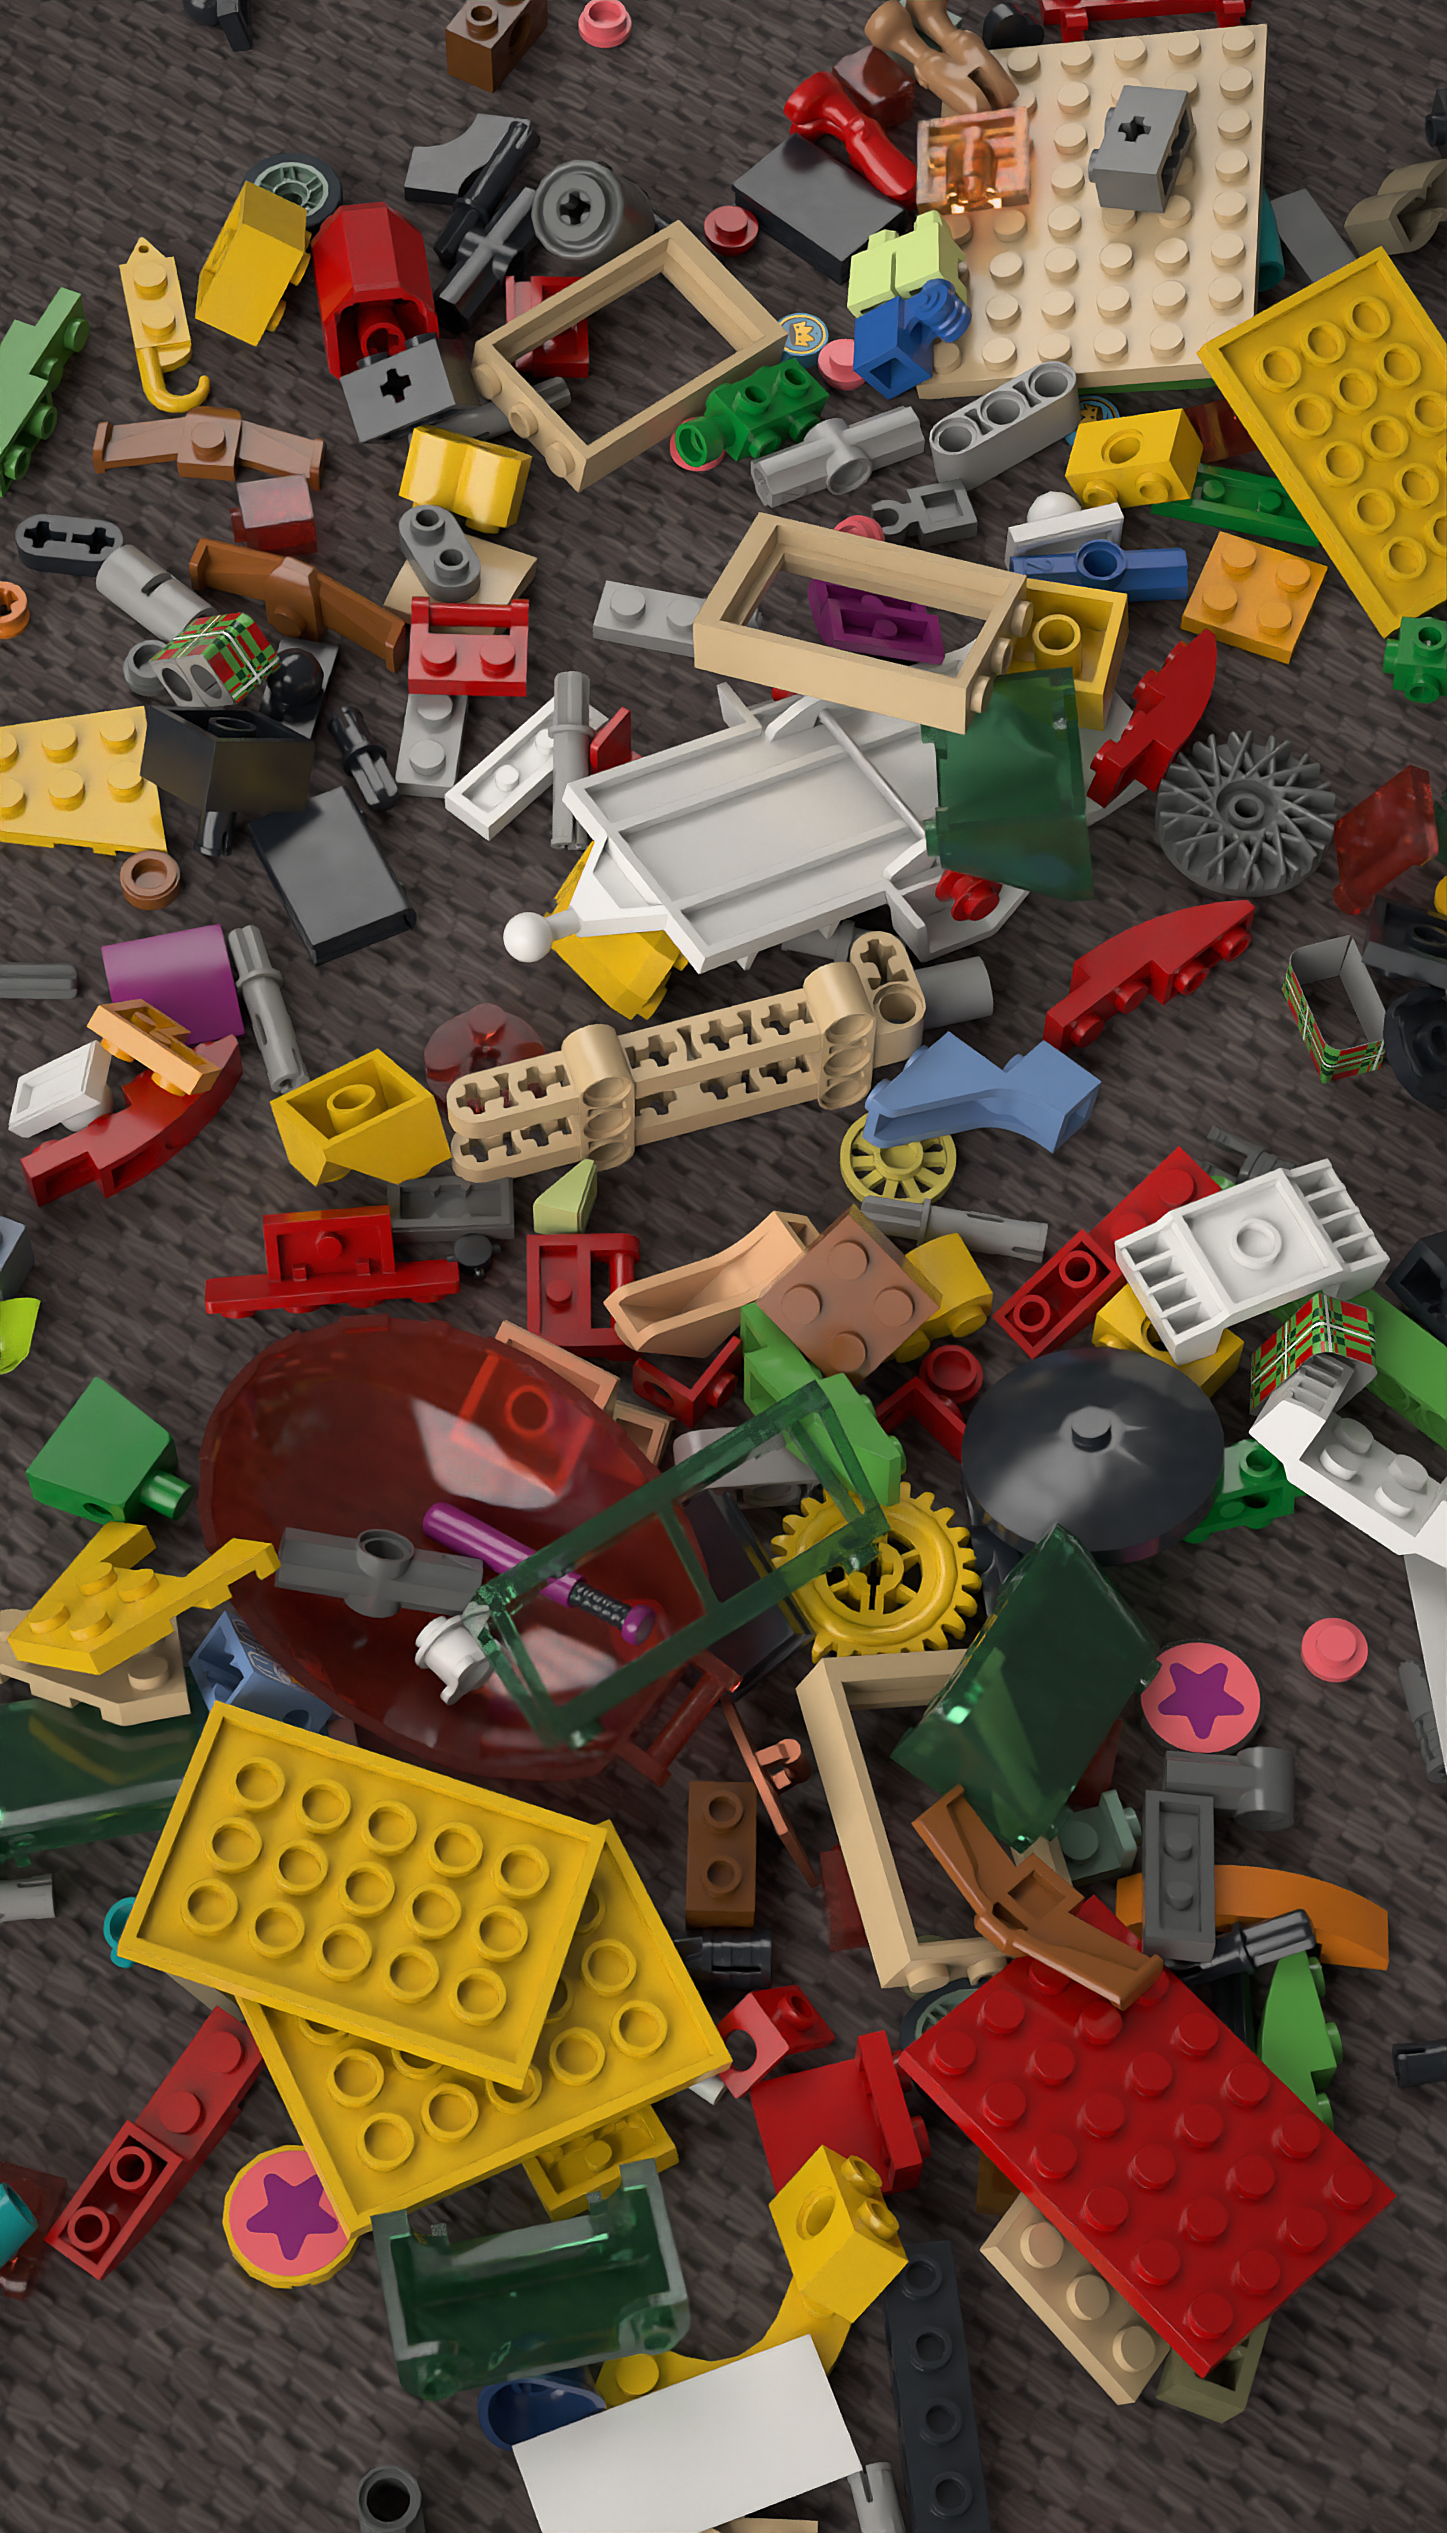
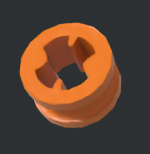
(16, 601)

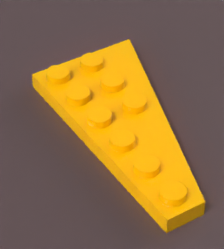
(79, 784)

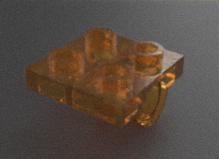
(973, 162)

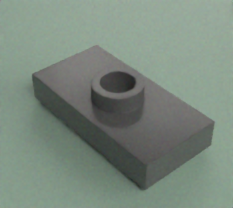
(449, 1208)

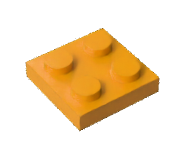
(1254, 597)

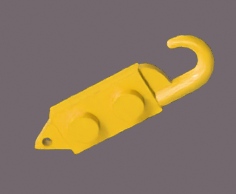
(159, 326)

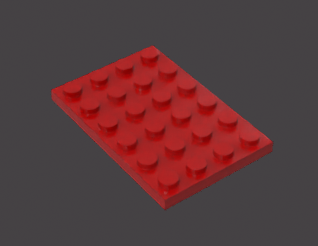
(1150, 2144)

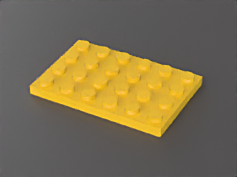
(1353, 421)
(364, 1894)
(411, 2131)

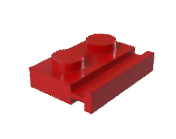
(562, 355)

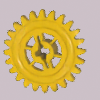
(878, 1631)

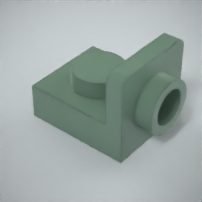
(1100, 1841)

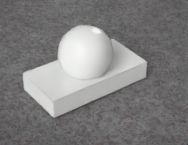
(1061, 527)
(63, 1091)

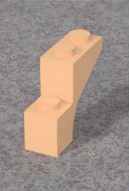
(701, 1303)

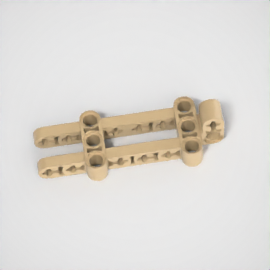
(835, 1043)

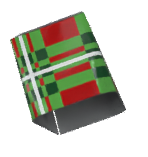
(213, 650)
(1322, 962)
(1319, 1326)

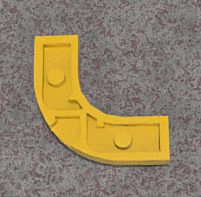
(644, 2374)

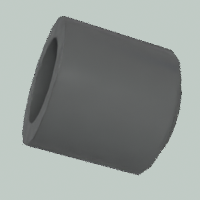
(616, 221)

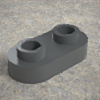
(433, 543)

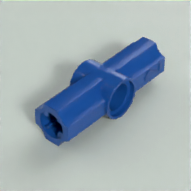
(1105, 566)

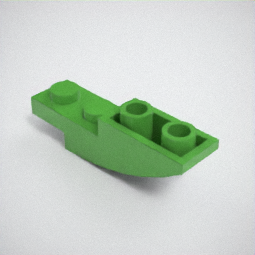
(29, 372)
(778, 1368)
(1294, 2034)

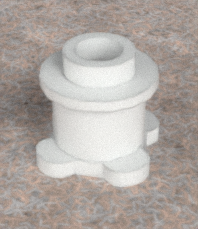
(453, 1657)

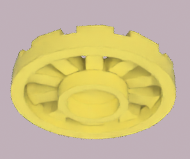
(897, 1166)

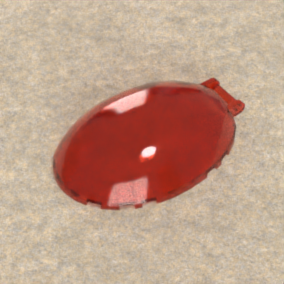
(371, 1432)

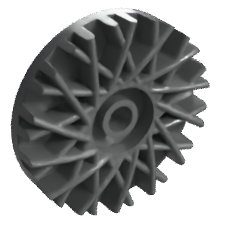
(1244, 816)

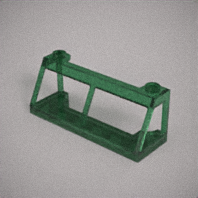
(772, 1429)

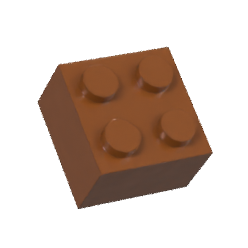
(849, 1298)

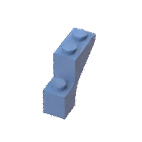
(960, 1090)

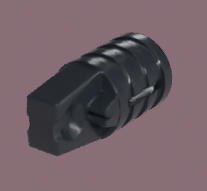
(726, 1958)

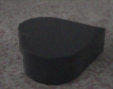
(1010, 28)

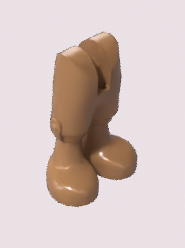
(965, 71)

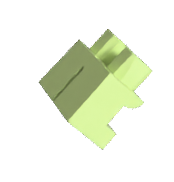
(904, 264)

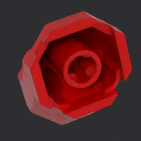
(370, 284)

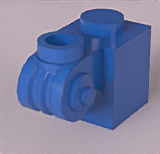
(897, 337)

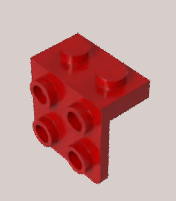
(849, 2109)

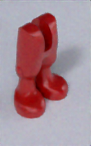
(824, 108)

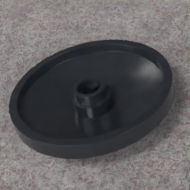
(1100, 1445)

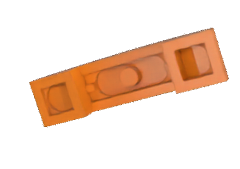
(1346, 1924)

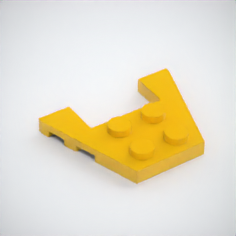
(109, 1613)

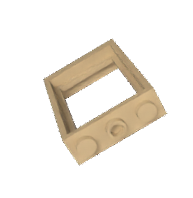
(699, 279)
(848, 678)
(826, 1701)

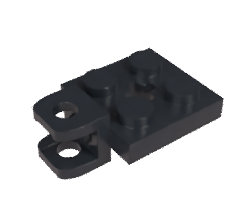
(1406, 942)

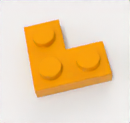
(145, 1034)

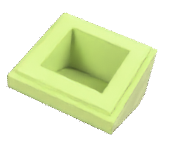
(568, 1202)

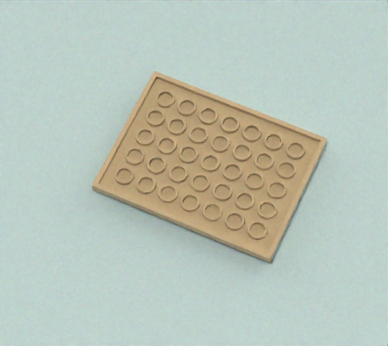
(1110, 286)

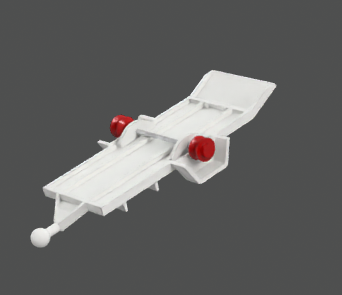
(780, 834)

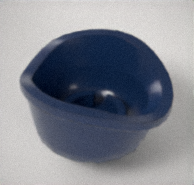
(537, 2405)

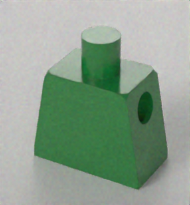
(109, 1462)

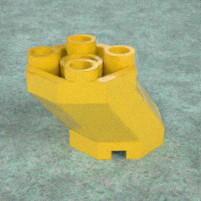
(620, 968)

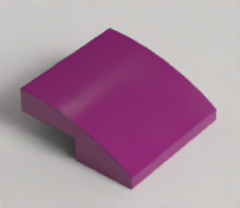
(874, 623)
(182, 977)

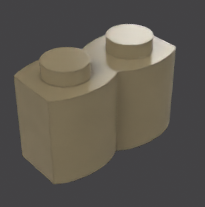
(1403, 210)

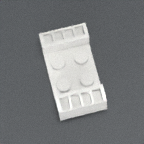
(1248, 1255)
(1347, 1468)

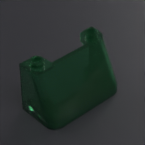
(1016, 790)
(1034, 1693)
(85, 1778)
(533, 2294)

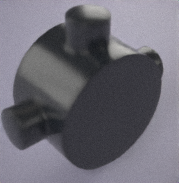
(474, 1255)

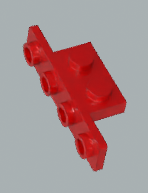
(330, 1260)

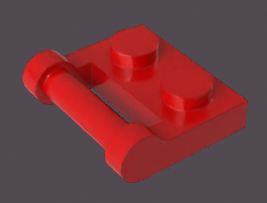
(468, 661)
(562, 1290)

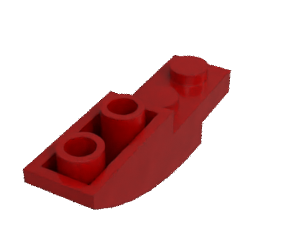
(1161, 722)
(1154, 958)
(136, 1141)
(1084, 1272)
(161, 2149)

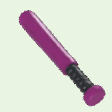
(500, 1552)

